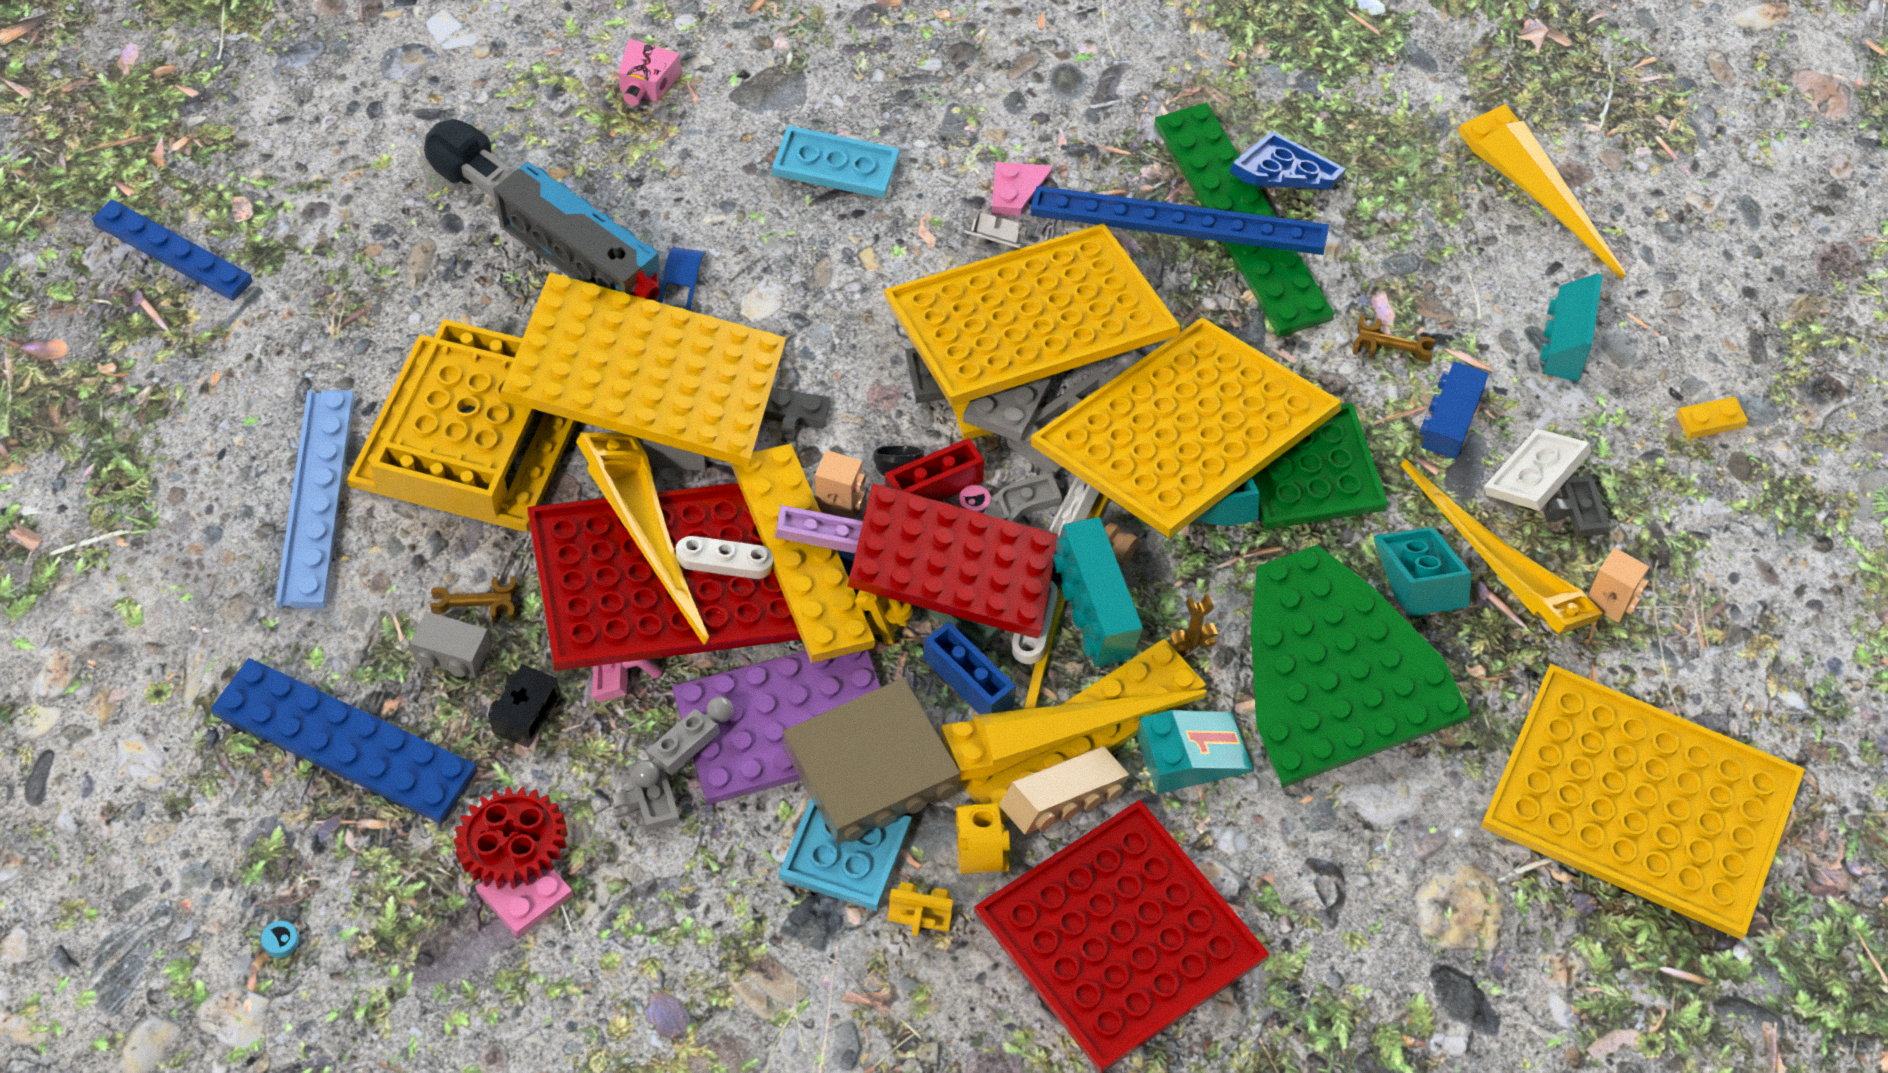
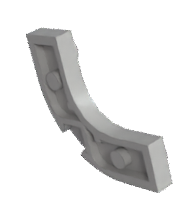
(1024, 497)

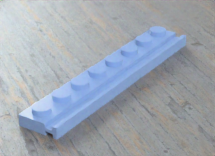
(315, 500)

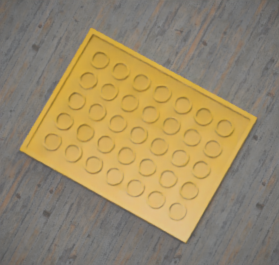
(1030, 314)
(645, 369)
(1185, 426)
(1645, 800)

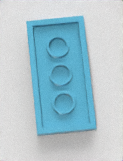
(835, 162)

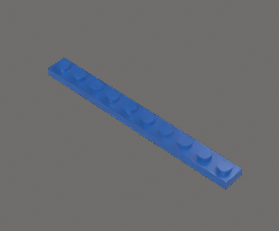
(1180, 220)

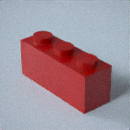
(940, 472)

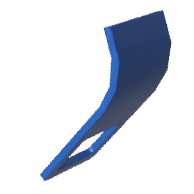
(682, 270)

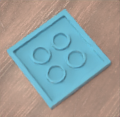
(845, 871)

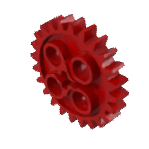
(510, 837)

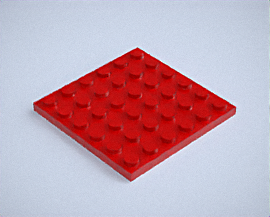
(1120, 935)

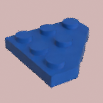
(1284, 163)

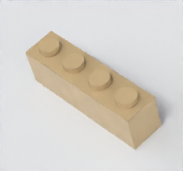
(1064, 790)

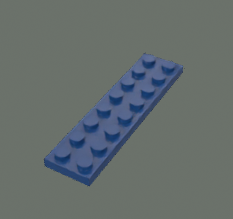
(344, 740)

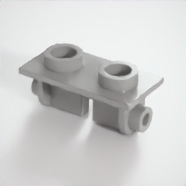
(1007, 235)

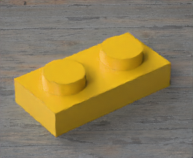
(1711, 417)

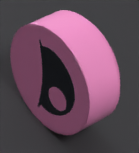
(974, 498)

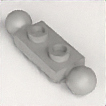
(682, 742)

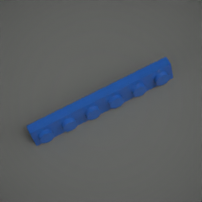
(172, 250)

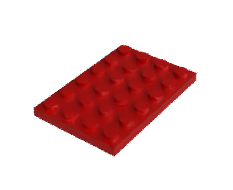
(954, 561)

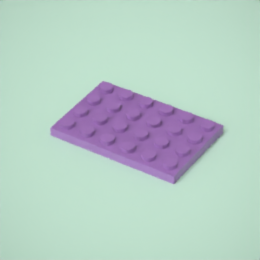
(765, 702)

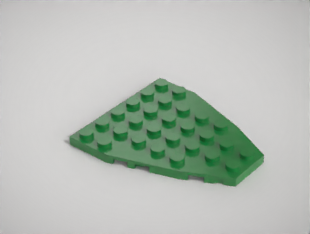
(1339, 669)

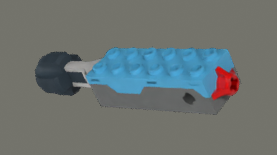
(546, 214)

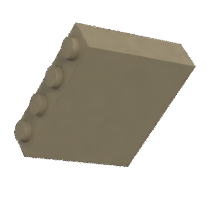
(871, 761)

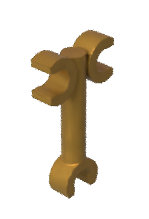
(1370, 338)
(499, 600)
(1197, 632)

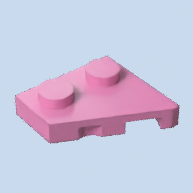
(1016, 186)
(529, 904)

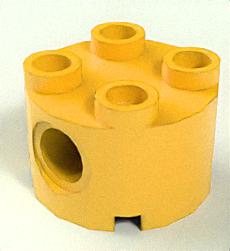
(982, 839)

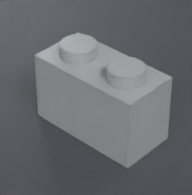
(450, 645)

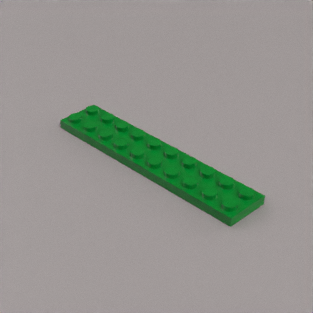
(1273, 275)

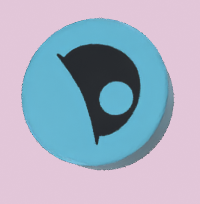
(280, 939)

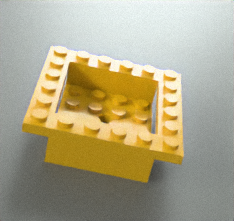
(455, 459)

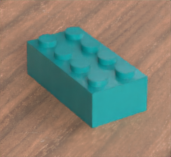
(1096, 592)

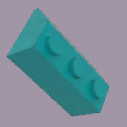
(1571, 327)

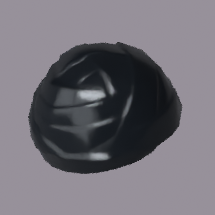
(892, 457)

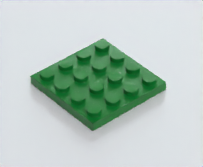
(1321, 477)

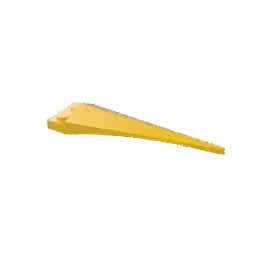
(1517, 154)
(626, 480)
(1541, 591)
(1009, 737)

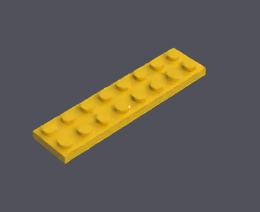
(808, 574)
(1149, 673)

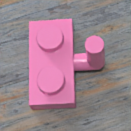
(612, 679)

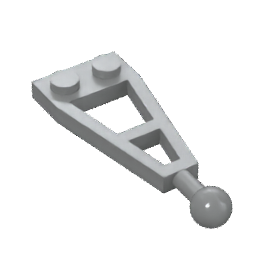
(1067, 400)

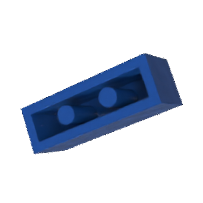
(1453, 409)
(968, 671)

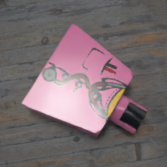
(647, 72)

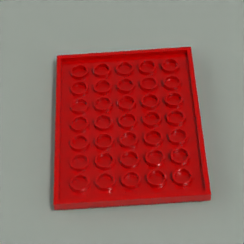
(611, 605)

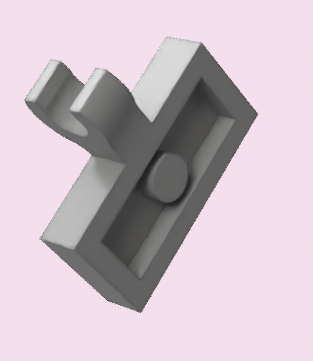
(654, 803)

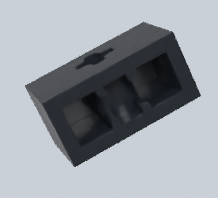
(524, 705)

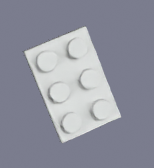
(1537, 469)

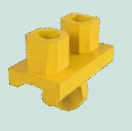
(884, 615)
(920, 910)

